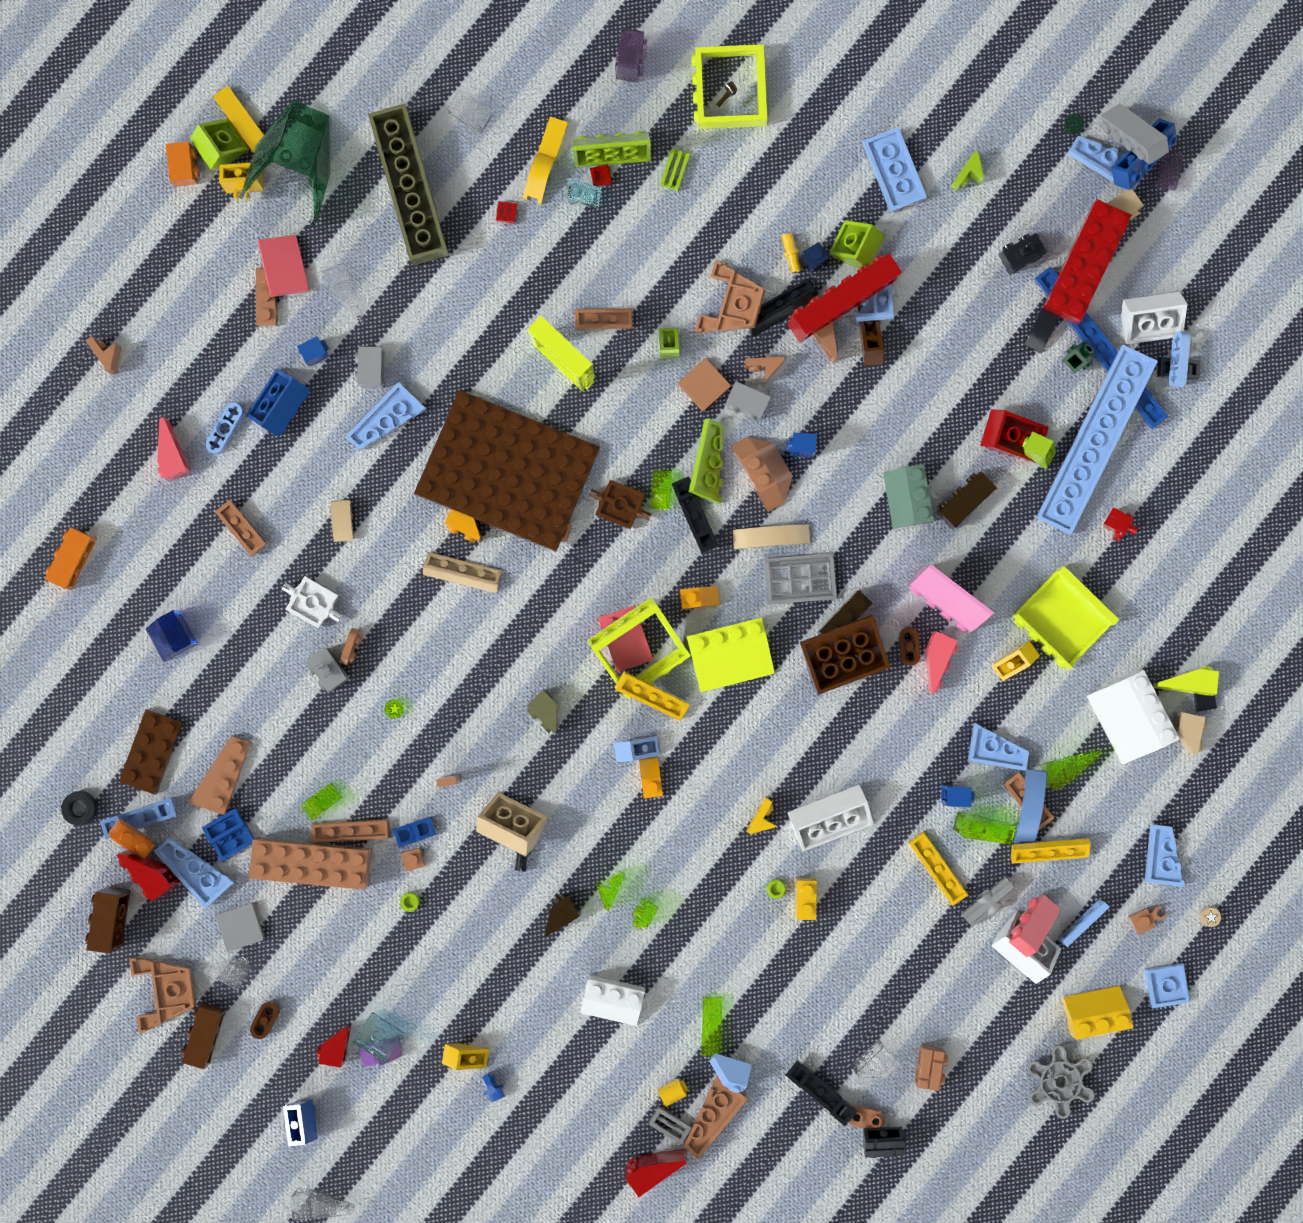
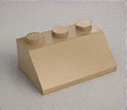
(511, 824)

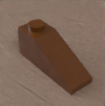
(871, 342)

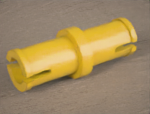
(791, 253)

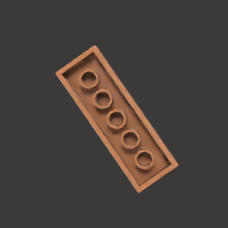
(310, 863)

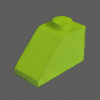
(1039, 449)

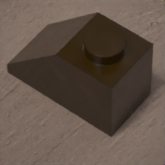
(561, 913)

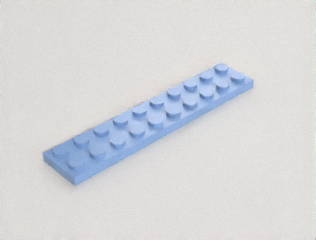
(1096, 439)

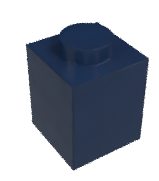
(815, 257)

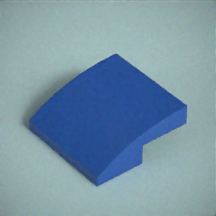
(228, 835)

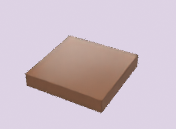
(704, 385)

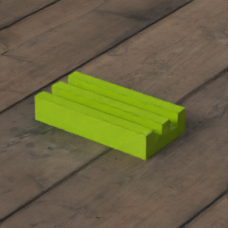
(679, 154)

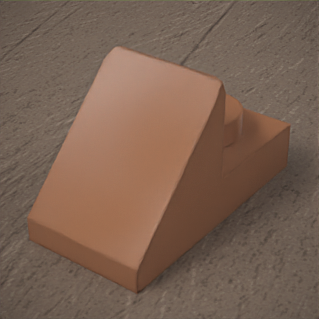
(108, 357)
(769, 364)

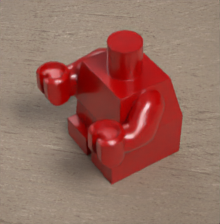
(1120, 523)

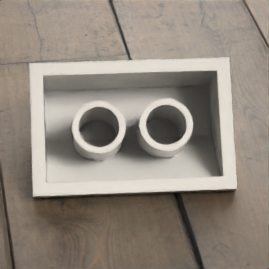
(1153, 317)
(1034, 966)
(612, 1000)

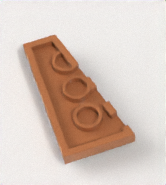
(221, 779)
(713, 1117)

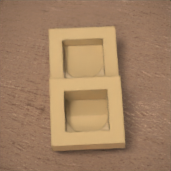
(342, 520)

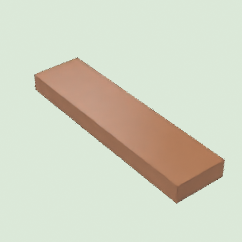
(350, 831)

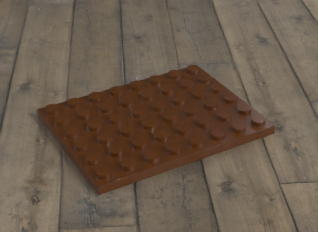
(507, 471)

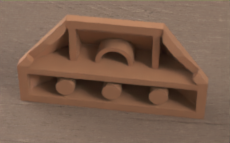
(764, 469)

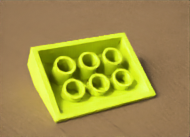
(730, 654)

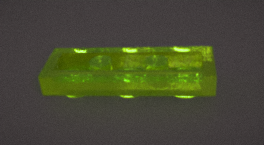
(711, 1025)

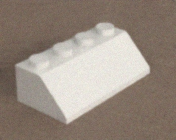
(830, 818)

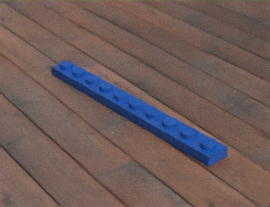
(1105, 352)

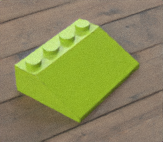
(611, 149)

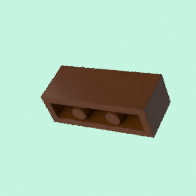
(203, 1035)

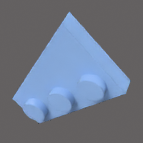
(994, 750)

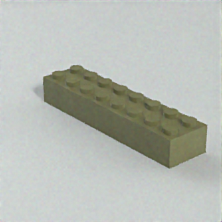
(408, 184)

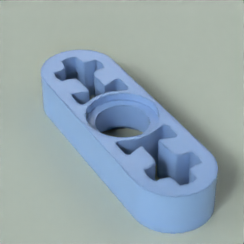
(1179, 359)
(233, 426)

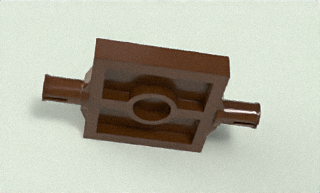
(620, 504)

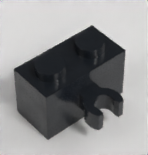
(1022, 253)

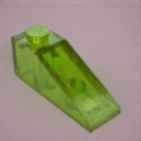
(1068, 768)
(983, 828)

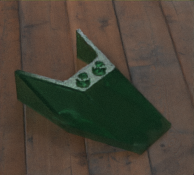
(299, 143)

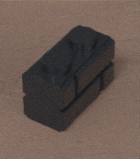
(883, 1142)

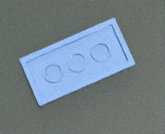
(894, 169)

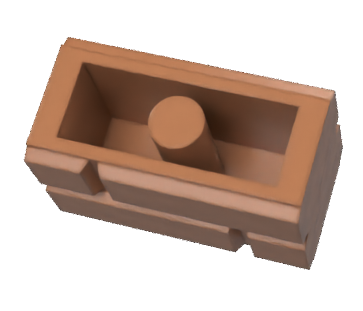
(930, 1068)

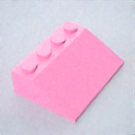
(949, 598)

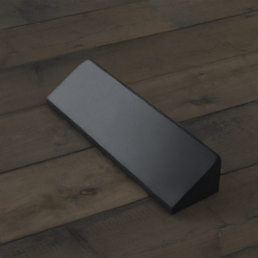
(783, 306)

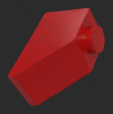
(334, 1049)

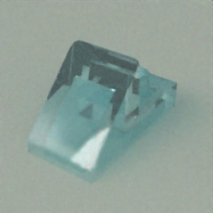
(582, 193)

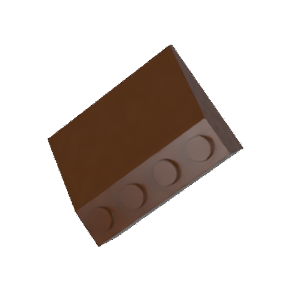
(844, 655)

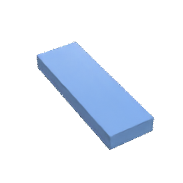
(1083, 922)

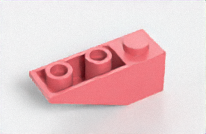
(938, 653)

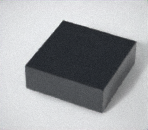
(1204, 702)

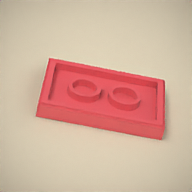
(283, 265)

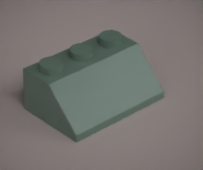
(908, 496)

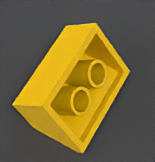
(1097, 1012)

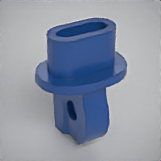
(494, 1092)

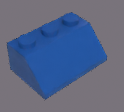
(278, 402)

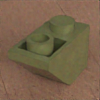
(545, 709)

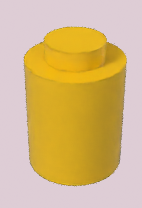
(673, 1092)

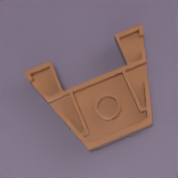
(739, 306)
(171, 987)

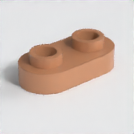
(348, 655)
(866, 1117)

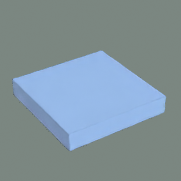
(1167, 985)

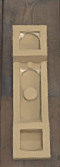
(771, 536)

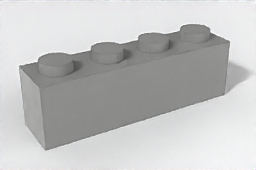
(1134, 133)

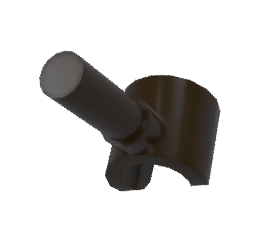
(731, 90)

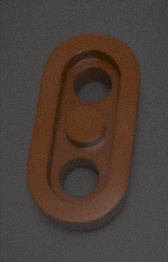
(909, 646)
(264, 1018)

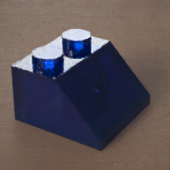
(171, 635)

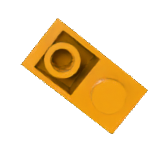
(462, 523)

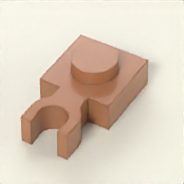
(1144, 920)

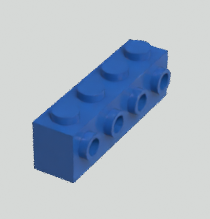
(1130, 168)

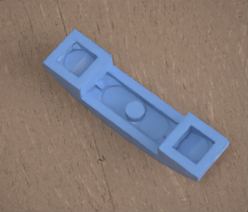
(1031, 806)
(143, 816)

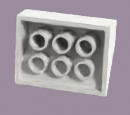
(1133, 716)

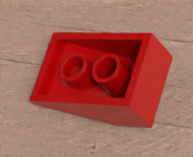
(1007, 432)
(651, 1169)

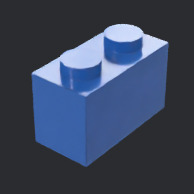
(801, 445)
(957, 795)
(300, 1122)

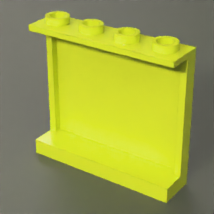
(1064, 617)

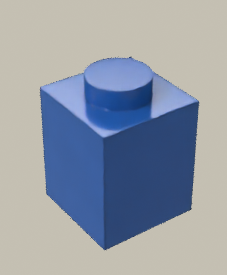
(314, 350)

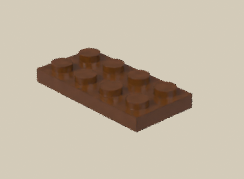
(151, 752)

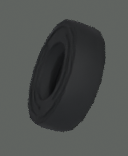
(70, 816)

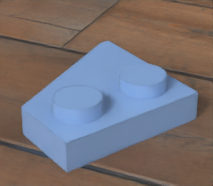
(877, 307)

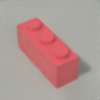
(1034, 925)

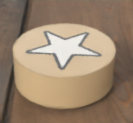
(1210, 916)

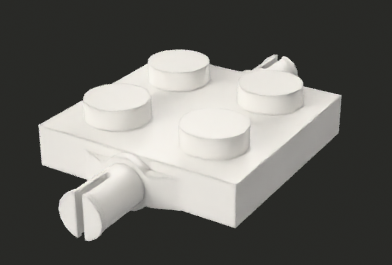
(312, 602)

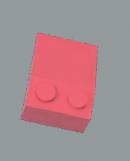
(631, 647)

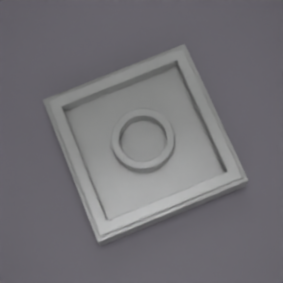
(240, 927)

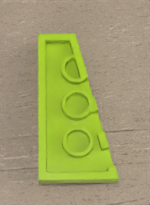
(707, 466)

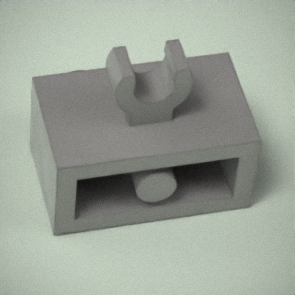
(327, 669)

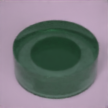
(1073, 124)

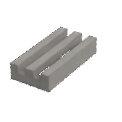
(660, 1110)

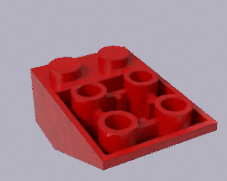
(150, 874)

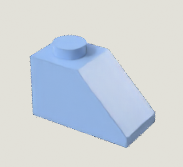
(636, 749)
(731, 1072)

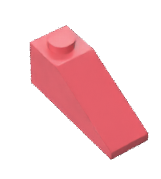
(170, 455)

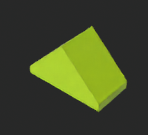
(669, 342)

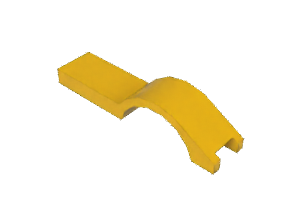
(545, 159)

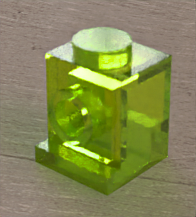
(644, 914)

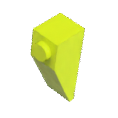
(1199, 681)

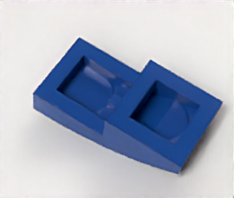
(414, 831)

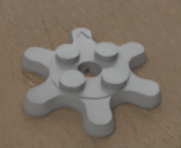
(1070, 1090)

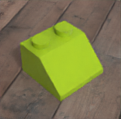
(218, 142)
(857, 244)

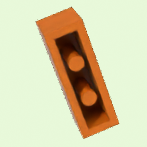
(70, 558)

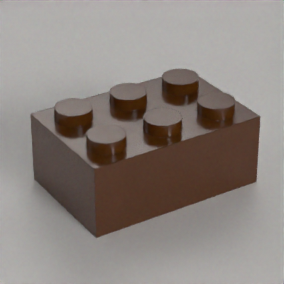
(107, 919)

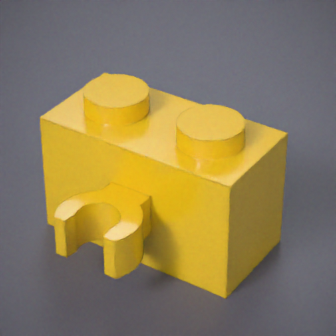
(233, 176)

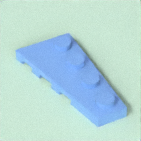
(388, 414)

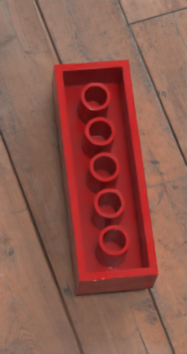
(1087, 261)
(844, 297)

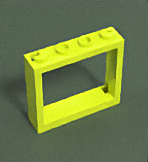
(730, 121)
(561, 353)
(626, 623)

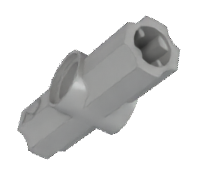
(988, 901)

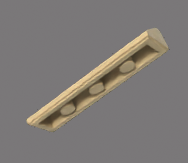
(462, 572)

